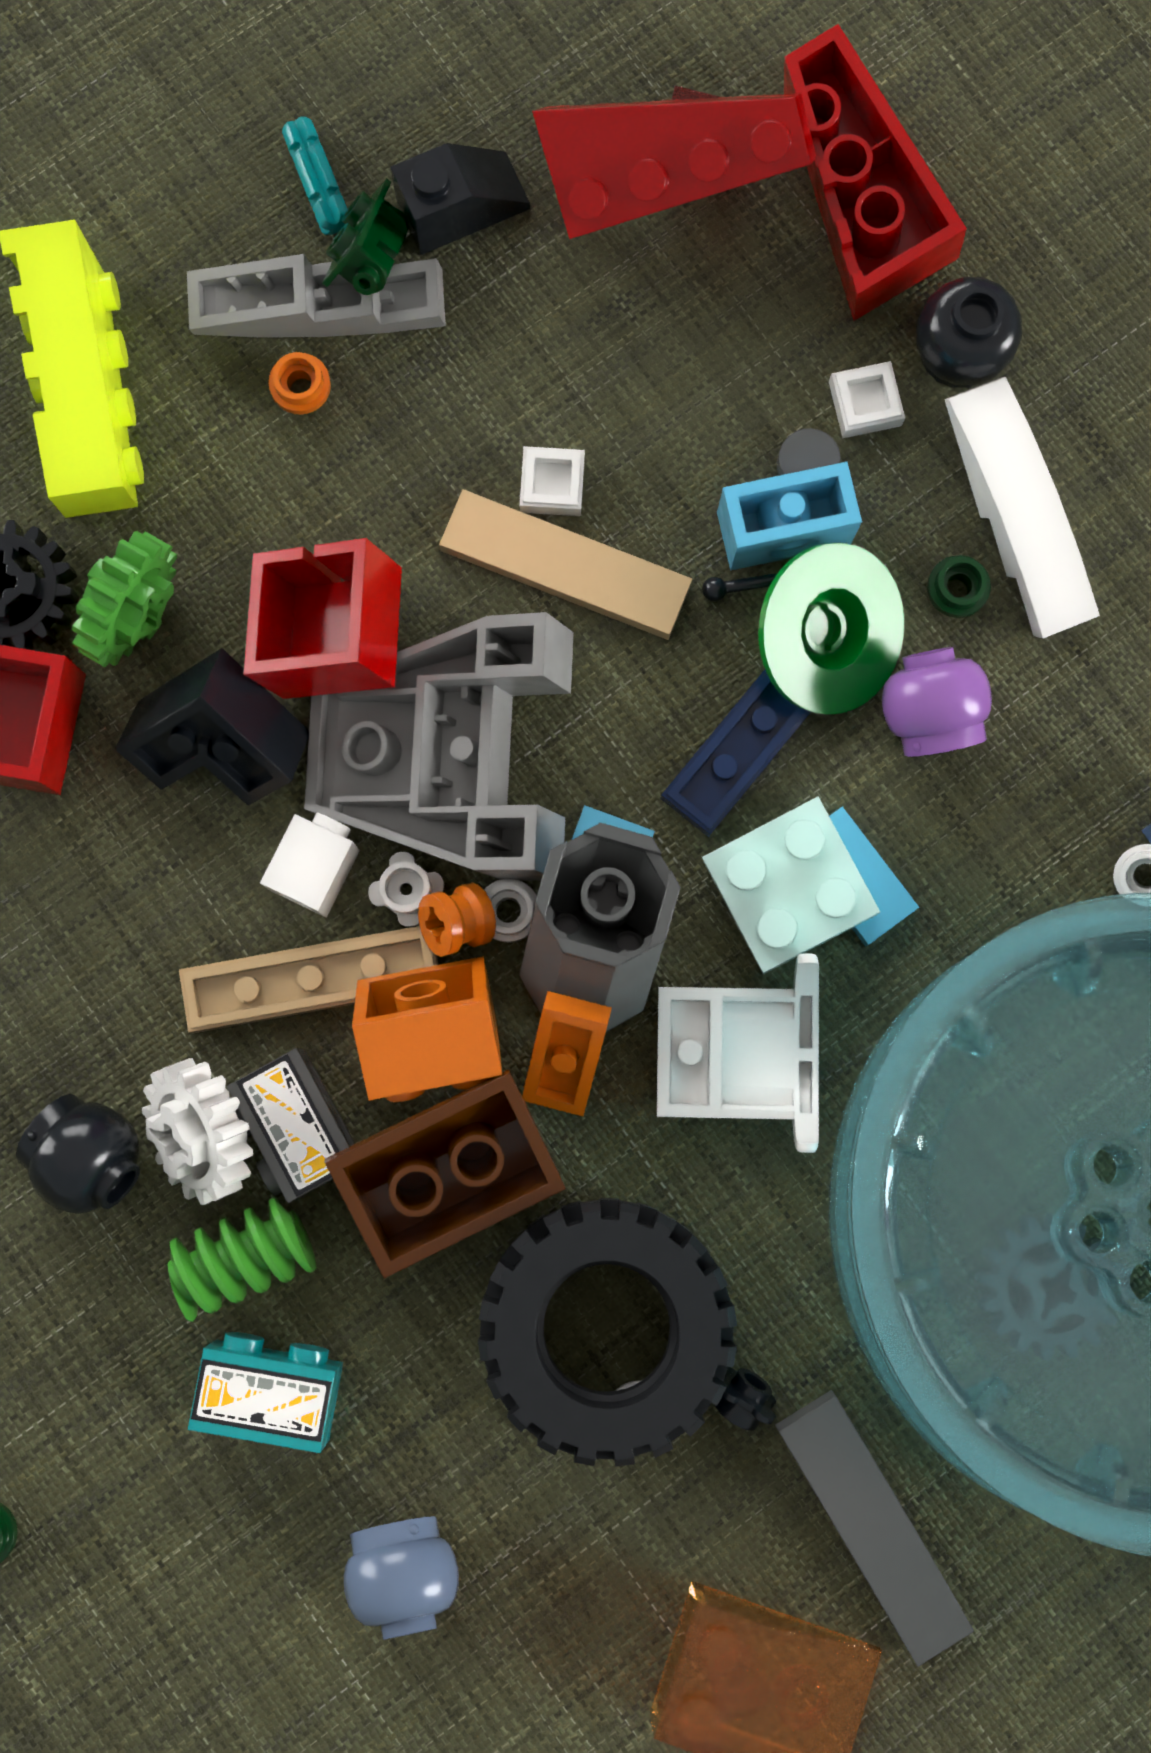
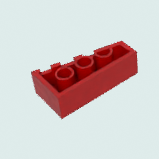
(869, 180)

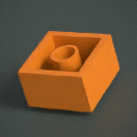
(426, 1030)

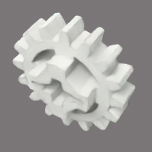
(197, 1131)

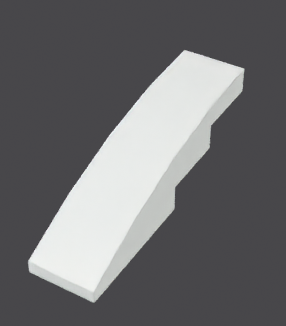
(1022, 506)

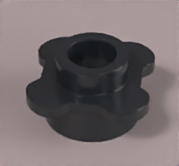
(746, 1399)

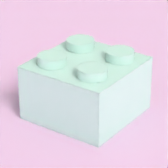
(790, 885)

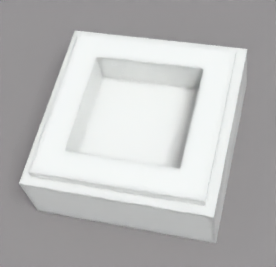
(866, 399)
(552, 481)

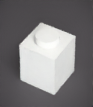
(311, 863)

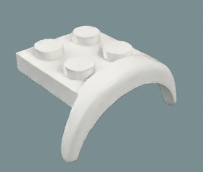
(743, 1053)

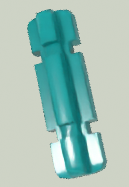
(315, 174)

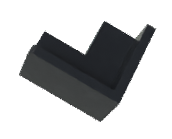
(217, 722)

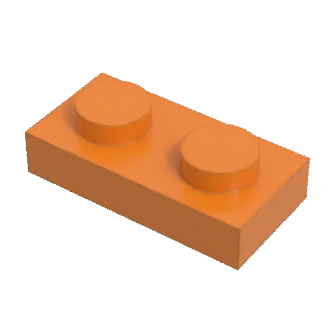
(566, 1053)

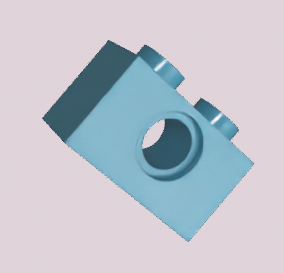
(787, 514)

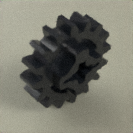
(35, 602)

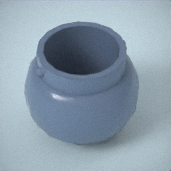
(400, 1576)

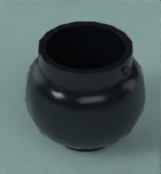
(968, 332)
(80, 1155)

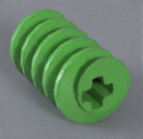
(238, 1259)

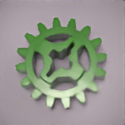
(124, 598)

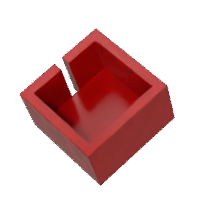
(321, 633)
(37, 717)

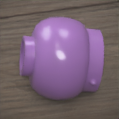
(937, 703)

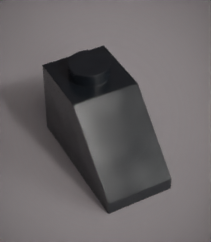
(456, 193)

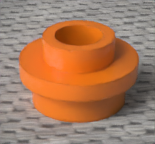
(295, 367)

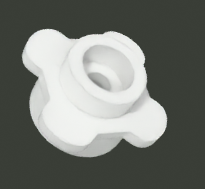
(400, 872)

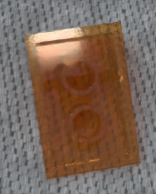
(759, 1681)

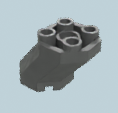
(600, 921)

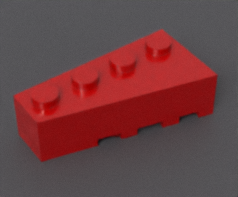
(656, 155)

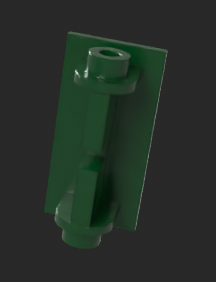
(367, 242)

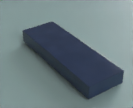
(734, 756)

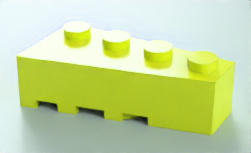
(74, 369)

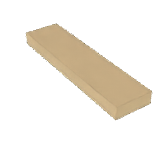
(565, 564)
(295, 978)

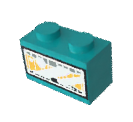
(266, 1392)

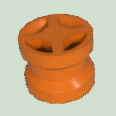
(456, 919)

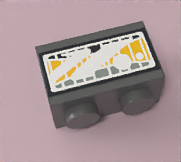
(291, 1124)

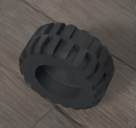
(625, 1420)

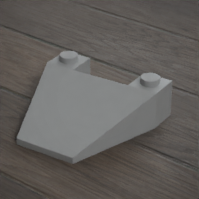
(435, 749)

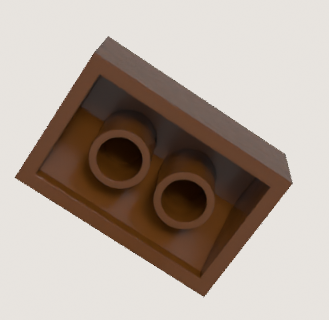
(445, 1173)

